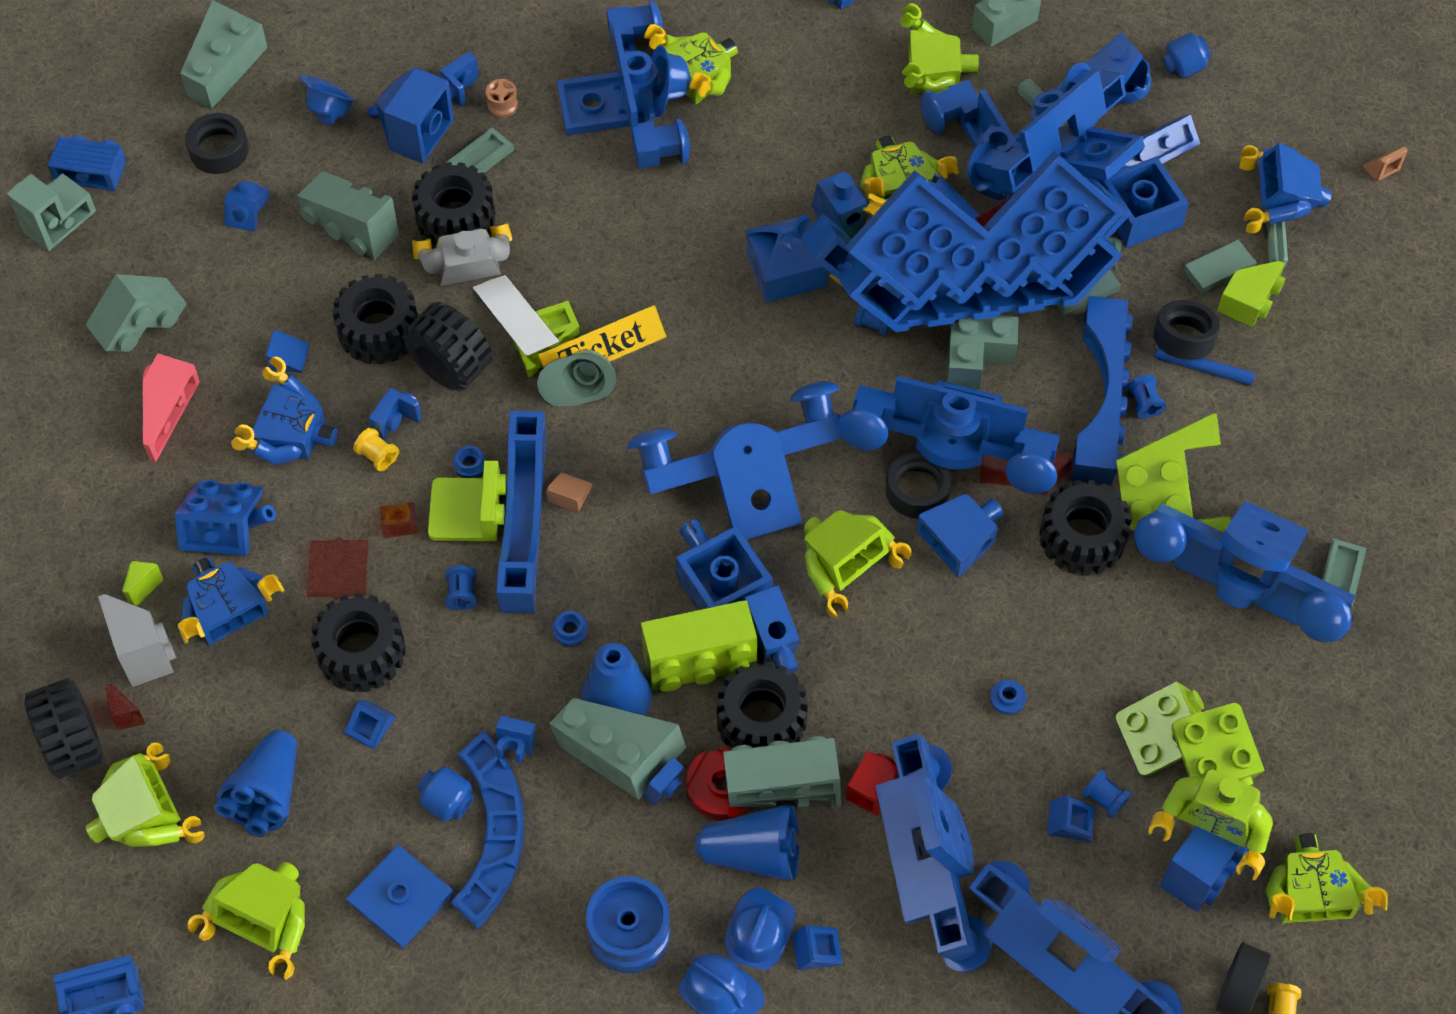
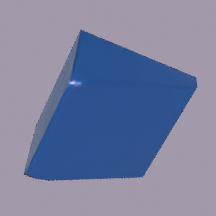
(289, 349)
(369, 723)
(1071, 819)
(816, 947)

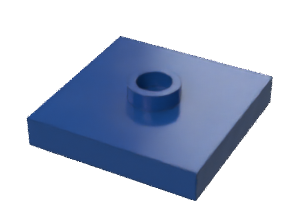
(400, 896)

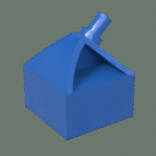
(414, 113)
(782, 260)

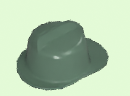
(577, 379)

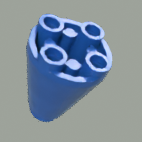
(261, 786)

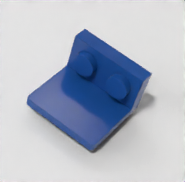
(216, 517)

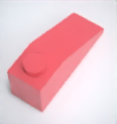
(166, 393)

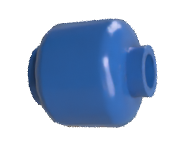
(1186, 55)
(445, 794)

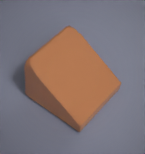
(1386, 163)
(568, 492)

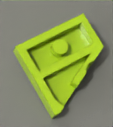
(561, 323)

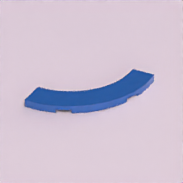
(503, 831)

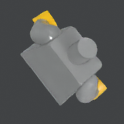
(465, 254)

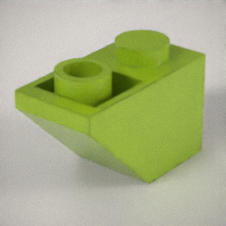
(1249, 292)

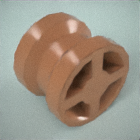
(496, 93)

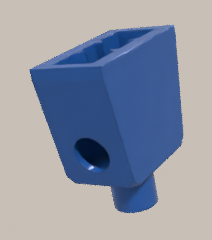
(841, 200)
(960, 530)
(773, 621)

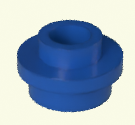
(465, 454)
(567, 619)
(1005, 705)

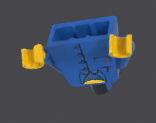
(1287, 185)
(287, 423)
(224, 600)

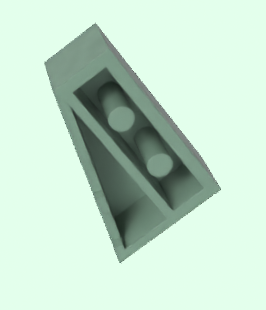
(221, 54)
(350, 214)
(617, 742)
(783, 772)

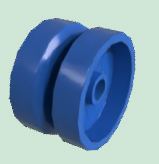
(608, 922)

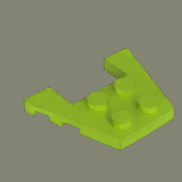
(1160, 475)

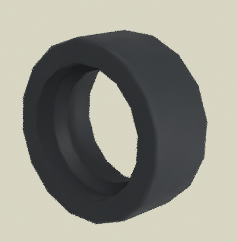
(220, 161)
(1180, 344)
(906, 504)
(1243, 980)

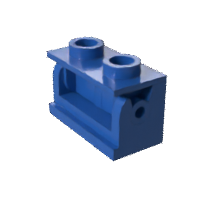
(101, 988)

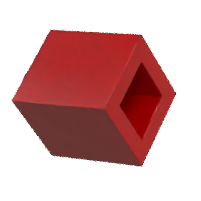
(871, 771)

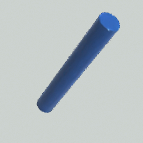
(1210, 367)

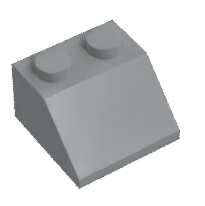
(138, 641)

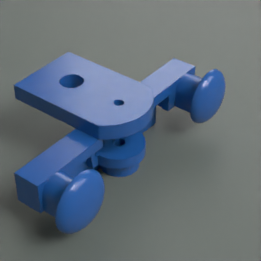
(625, 94)
(975, 115)
(1090, 150)
(954, 429)
(746, 460)
(1260, 541)
(931, 884)
(1029, 928)

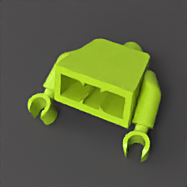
(933, 55)

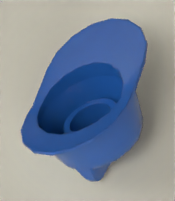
(672, 78)
(326, 99)
(759, 929)
(720, 987)

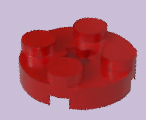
(702, 790)

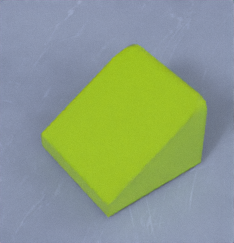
(141, 581)

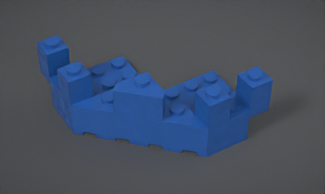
(936, 264)

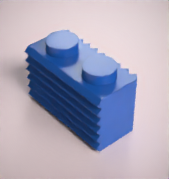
(88, 162)

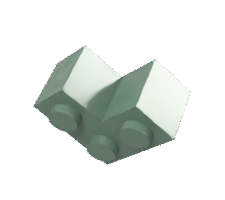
(1002, 18)
(50, 210)
(130, 307)
(979, 342)

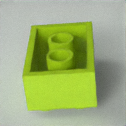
(698, 645)

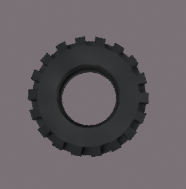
(450, 185)
(368, 298)
(447, 346)
(1081, 550)
(361, 667)
(761, 684)
(63, 728)

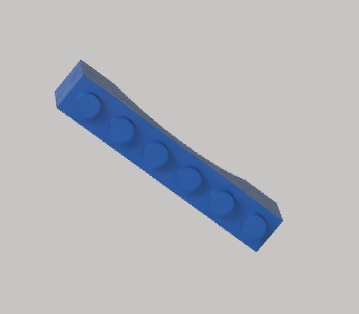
(1105, 336)
(523, 512)

